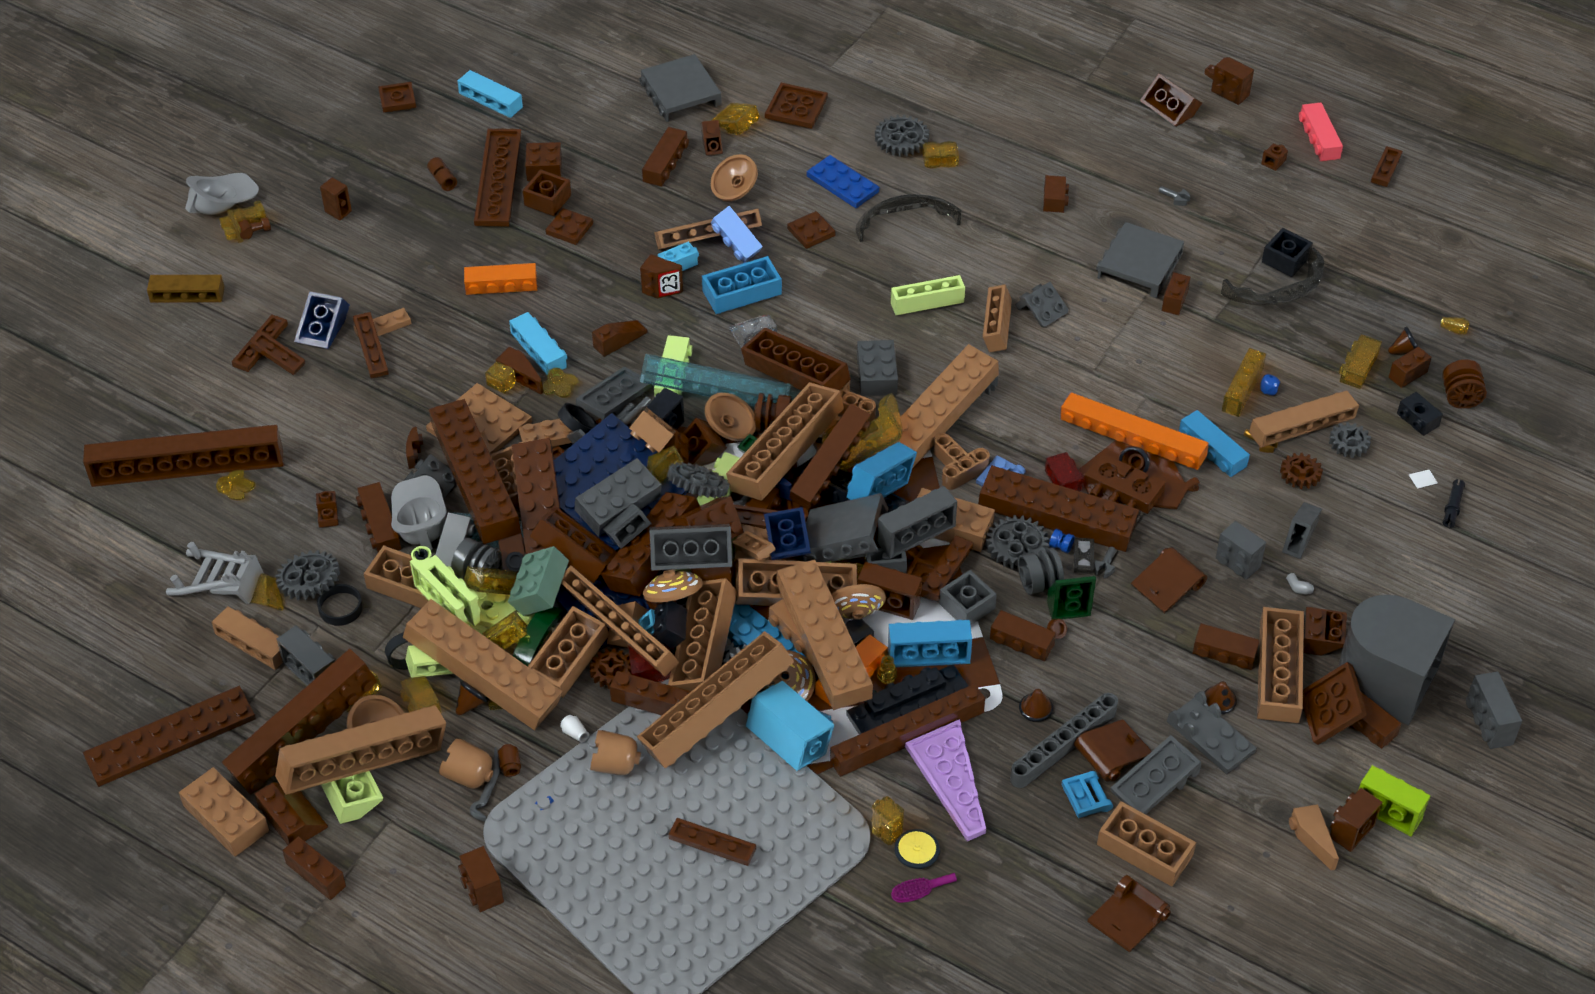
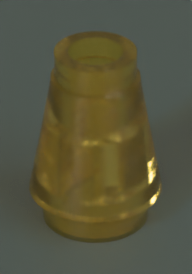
(1455, 325)
(887, 670)

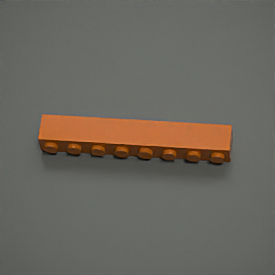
(1134, 431)

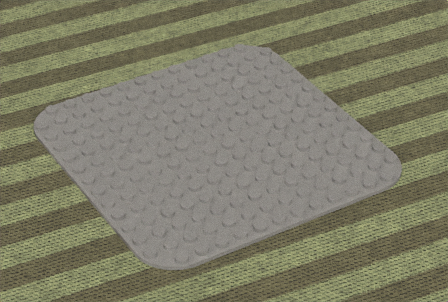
(656, 907)

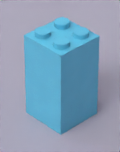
(789, 725)

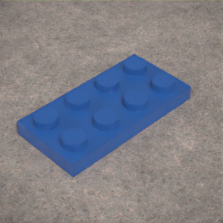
(843, 181)

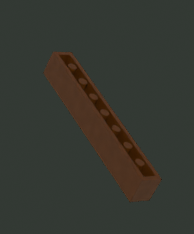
(894, 734)

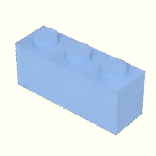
(736, 234)

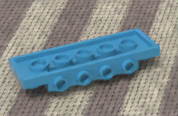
(749, 624)

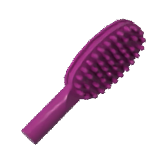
(919, 888)

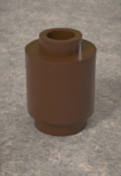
(509, 760)

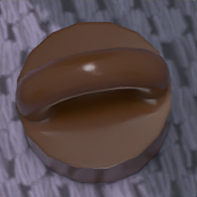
(1058, 626)

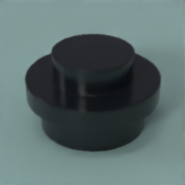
(514, 561)

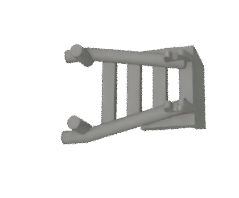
(242, 584)

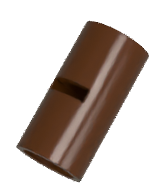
(442, 174)

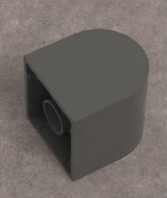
(1396, 651)

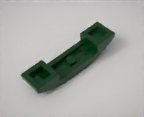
(536, 634)

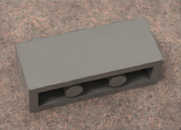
(454, 532)

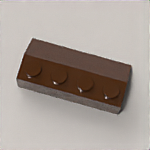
(576, 543)

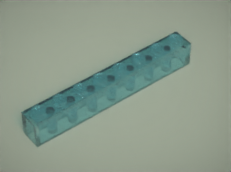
(708, 380)

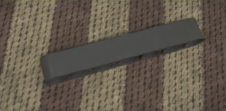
(1062, 740)

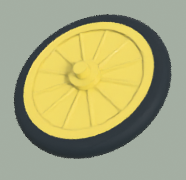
(917, 848)

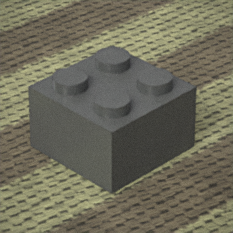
(1240, 550)
(968, 598)

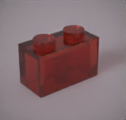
(1063, 471)

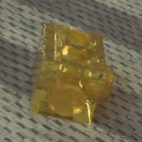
(500, 377)

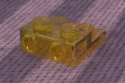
(737, 117)

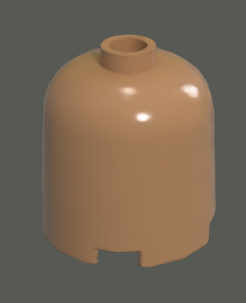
(615, 753)
(467, 765)

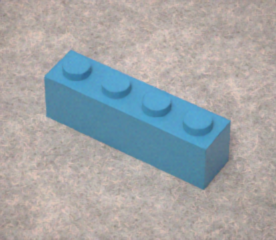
(1221, 448)

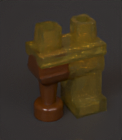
(243, 222)

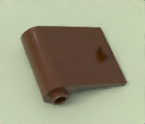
(1169, 579)
(1111, 748)
(1130, 913)

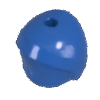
(1269, 384)

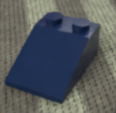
(321, 320)
(787, 533)

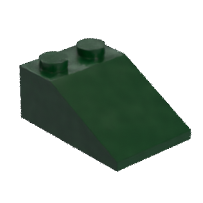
(1071, 598)

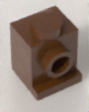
(1276, 152)

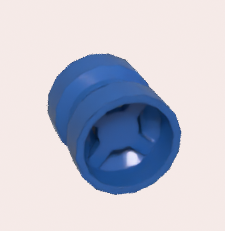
(1061, 541)

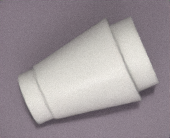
(573, 727)

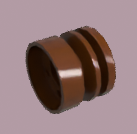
(1464, 384)
(768, 411)

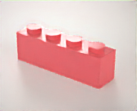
(1320, 131)

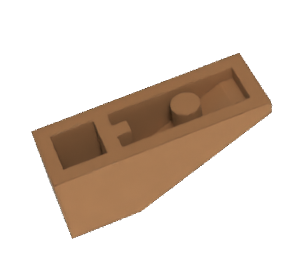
(1313, 833)

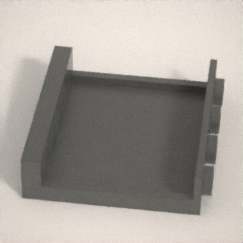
(679, 85)
(1141, 257)
(844, 528)

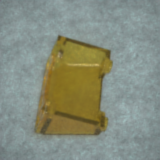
(881, 433)

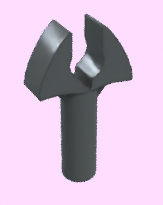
(1180, 198)
(1109, 569)

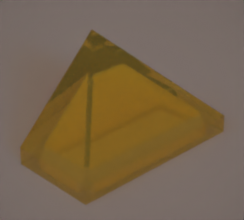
(659, 463)
(267, 593)

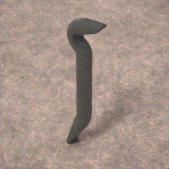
(487, 790)

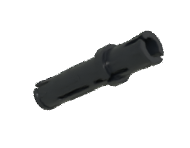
(1452, 508)

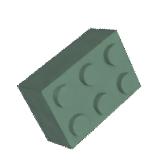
(538, 581)

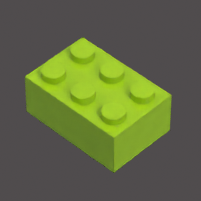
(1402, 803)

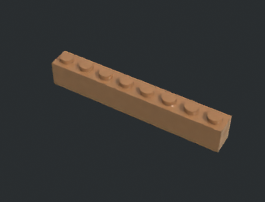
(619, 621)

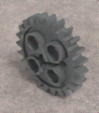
(901, 135)
(698, 480)
(1015, 538)
(307, 575)

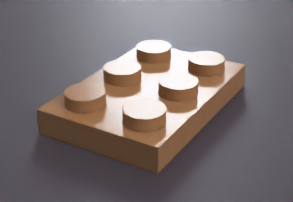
(553, 429)

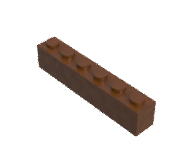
(830, 456)

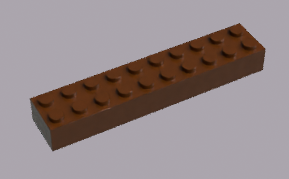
(183, 455)
(474, 471)

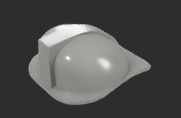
(219, 193)
(418, 510)

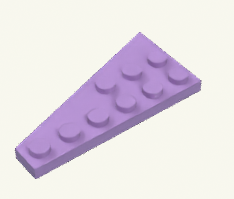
(947, 768)

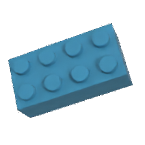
(741, 285)
(882, 472)
(930, 643)

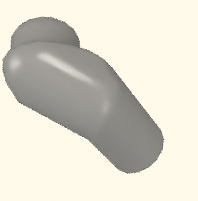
(1299, 587)

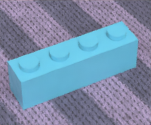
(490, 93)
(538, 343)

